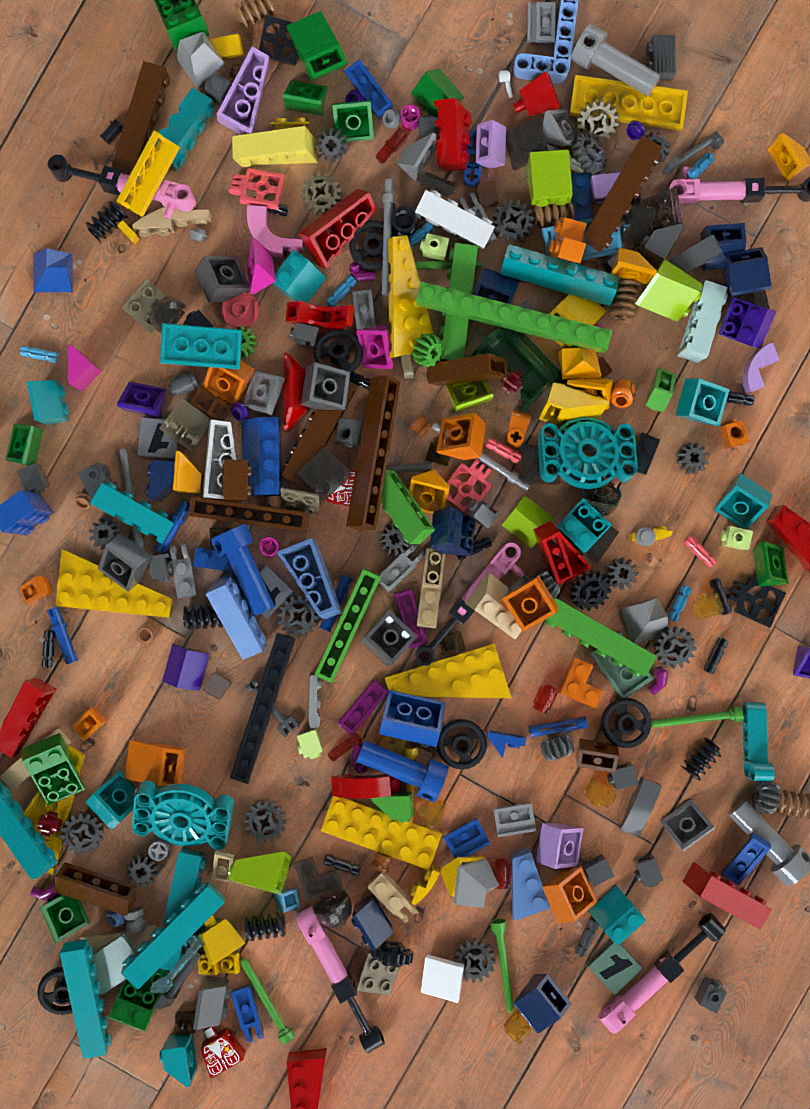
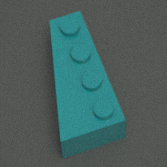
(188, 124)
(131, 511)

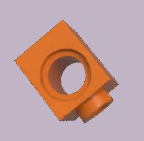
(730, 441)

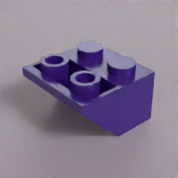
(747, 322)

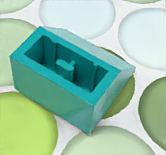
(583, 526)

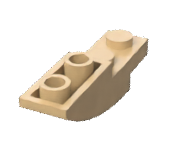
(157, 223)
(431, 588)

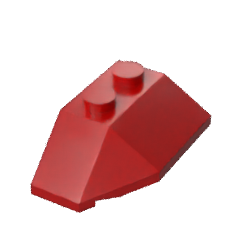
(293, 388)

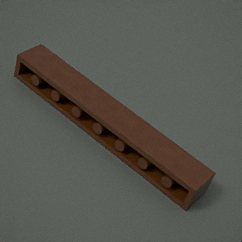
(373, 454)

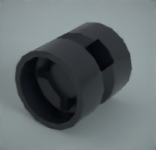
(403, 221)

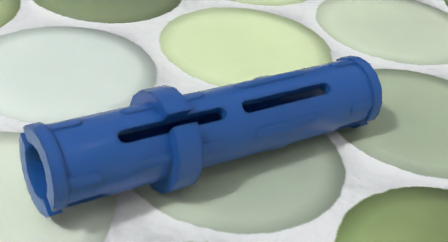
(178, 519)
(341, 592)
(60, 630)
(580, 724)

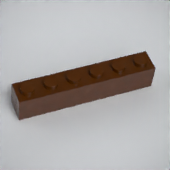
(141, 115)
(621, 194)
(314, 439)
(249, 514)

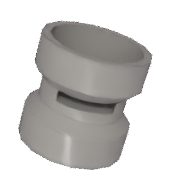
(135, 920)

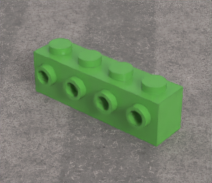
(404, 510)

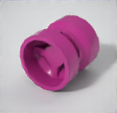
(411, 113)
(266, 546)

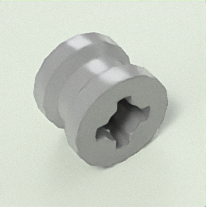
(155, 850)

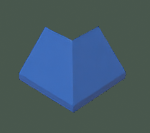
(53, 271)

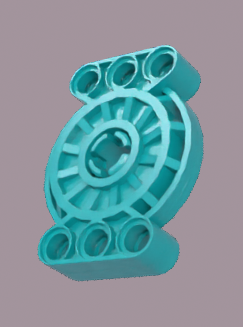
(602, 442)
(182, 815)

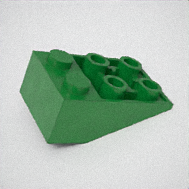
(181, 19)
(316, 46)
(52, 768)
(136, 1006)

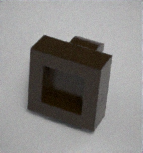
(184, 1022)

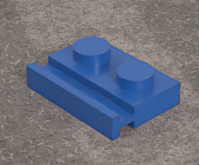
(466, 839)

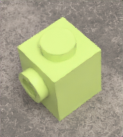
(434, 247)
(736, 538)
(310, 744)

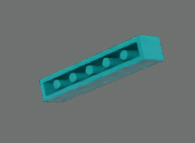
(559, 275)
(22, 837)
(184, 882)
(172, 934)
(85, 998)

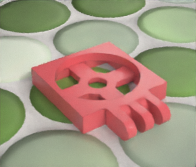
(242, 183)
(476, 474)

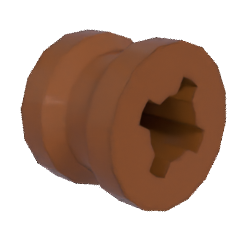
(421, 426)
(381, 862)

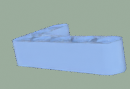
(562, 42)

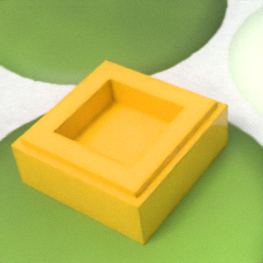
(128, 232)

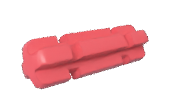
(503, 450)
(700, 551)

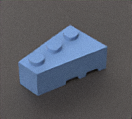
(526, 886)

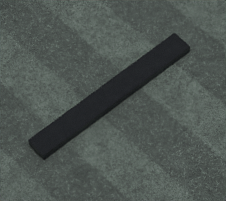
(262, 708)

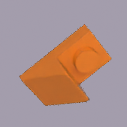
(36, 589)
(89, 723)

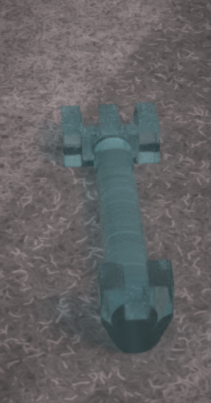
(164, 984)

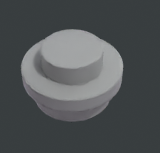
(391, 118)
(198, 234)
(645, 536)

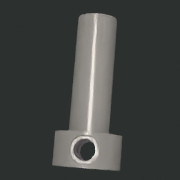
(595, 50)
(789, 862)

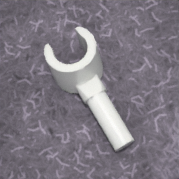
(504, 76)

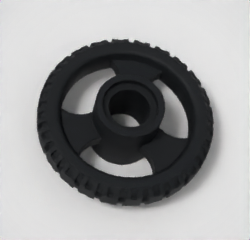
(360, 255)
(349, 339)
(474, 732)
(615, 736)
(57, 996)

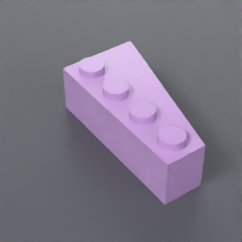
(244, 97)

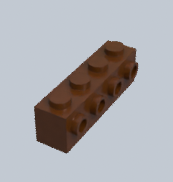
(95, 888)

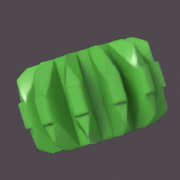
(249, 342)
(427, 350)

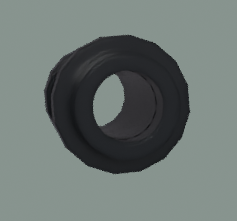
(111, 131)

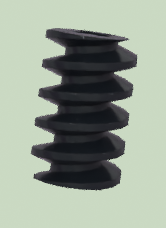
(105, 221)
(200, 617)
(702, 758)
(265, 927)

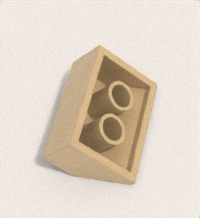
(489, 603)

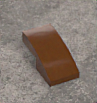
(210, 405)

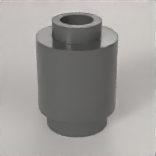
(183, 384)

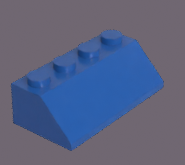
(263, 451)

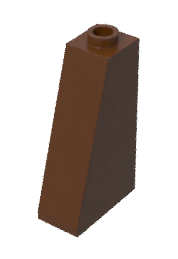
(467, 369)

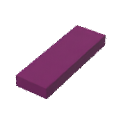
(409, 614)
(363, 707)

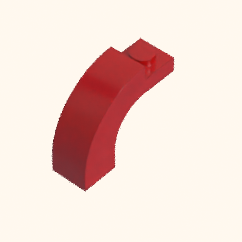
(318, 316)
(364, 786)

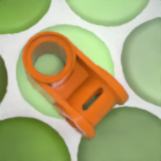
(518, 426)

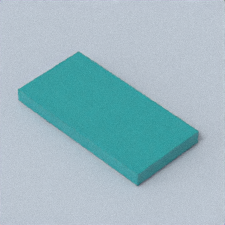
(200, 346)

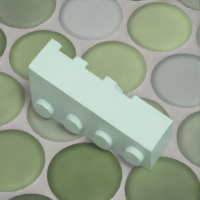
(702, 323)

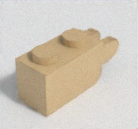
(391, 895)

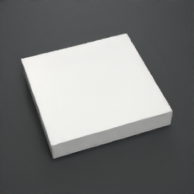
(442, 978)

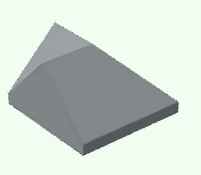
(198, 58)
(559, 128)
(417, 155)
(645, 620)
(473, 883)

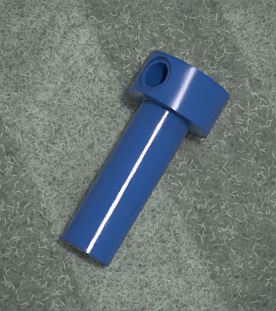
(234, 546)
(427, 778)

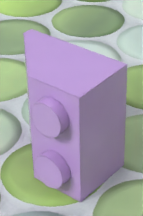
(559, 845)

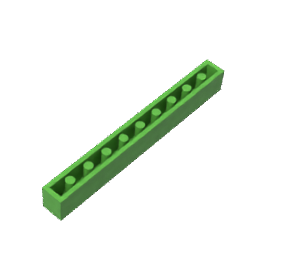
(513, 317)

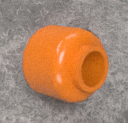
(623, 393)

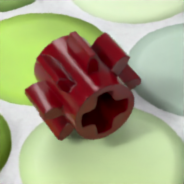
(513, 381)
(49, 824)

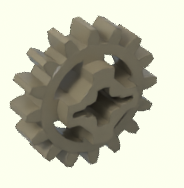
(594, 112)
(319, 185)

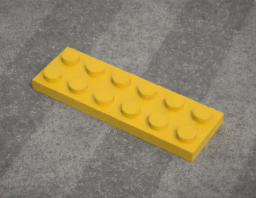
(662, 109)
(376, 831)

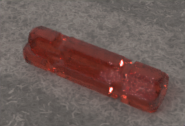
(344, 747)

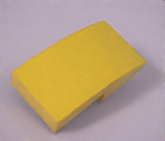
(228, 46)
(660, 533)
(421, 889)
(228, 965)

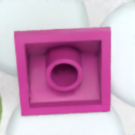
(259, 267)
(375, 347)
(80, 369)

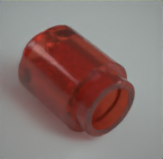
(544, 698)
(502, 873)

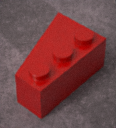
(453, 134)

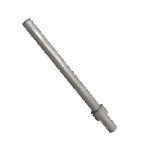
(387, 200)
(512, 477)
(129, 488)

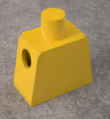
(219, 939)

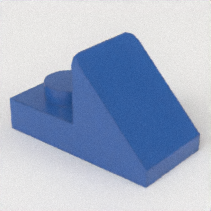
(499, 740)

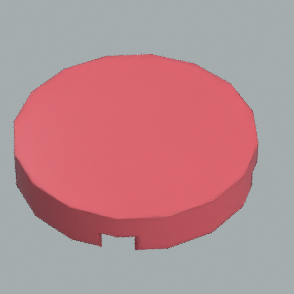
(240, 311)

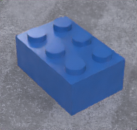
(23, 513)
(412, 718)

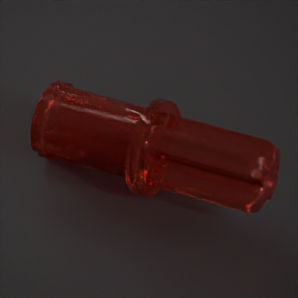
(391, 146)

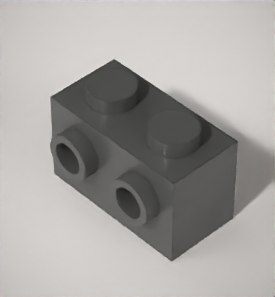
(94, 475)

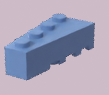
(311, 575)
(236, 616)

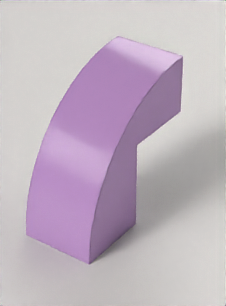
(751, 376)

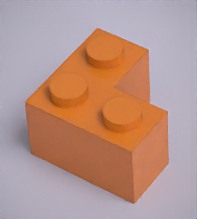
(568, 240)
(575, 685)

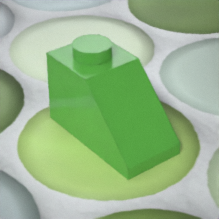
(661, 390)
(397, 806)

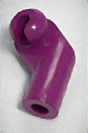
(359, 768)

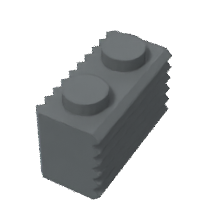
(662, 55)

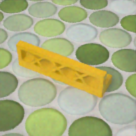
(149, 175)

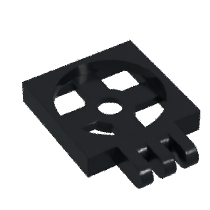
(269, 20)
(741, 595)

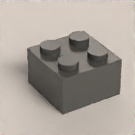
(124, 562)

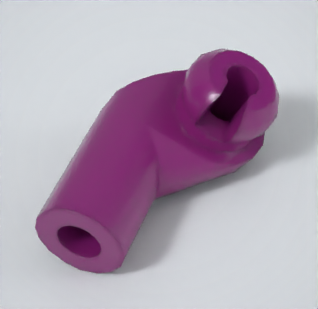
(360, 274)
(661, 682)
(42, 894)

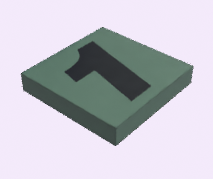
(614, 967)

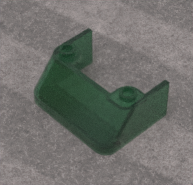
(524, 356)

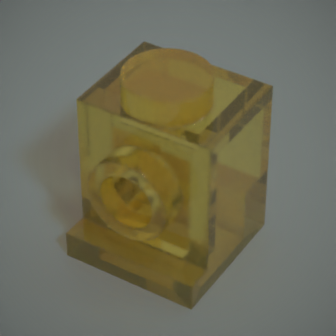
(397, 746)
(517, 1027)

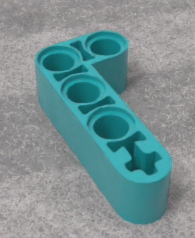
(756, 743)

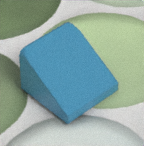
(287, 900)

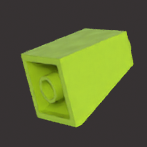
(549, 177)
(670, 292)
(262, 871)

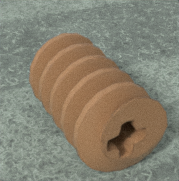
(254, 10)
(552, 213)
(624, 299)
(794, 801)

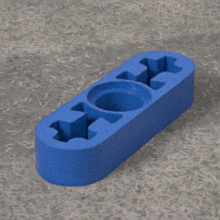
(477, 172)

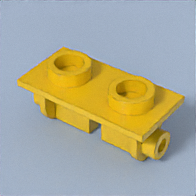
(281, 123)

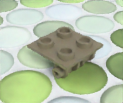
(140, 301)
(185, 424)
(300, 500)
(376, 977)

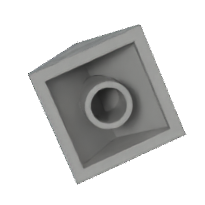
(687, 825)

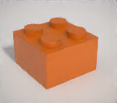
(530, 603)
(569, 894)

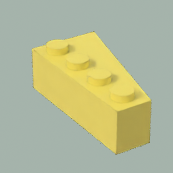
(275, 147)

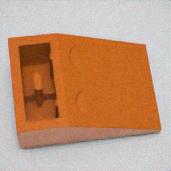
(155, 763)

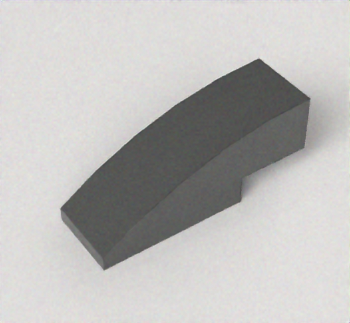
(697, 255)
(640, 806)

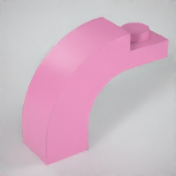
(258, 225)

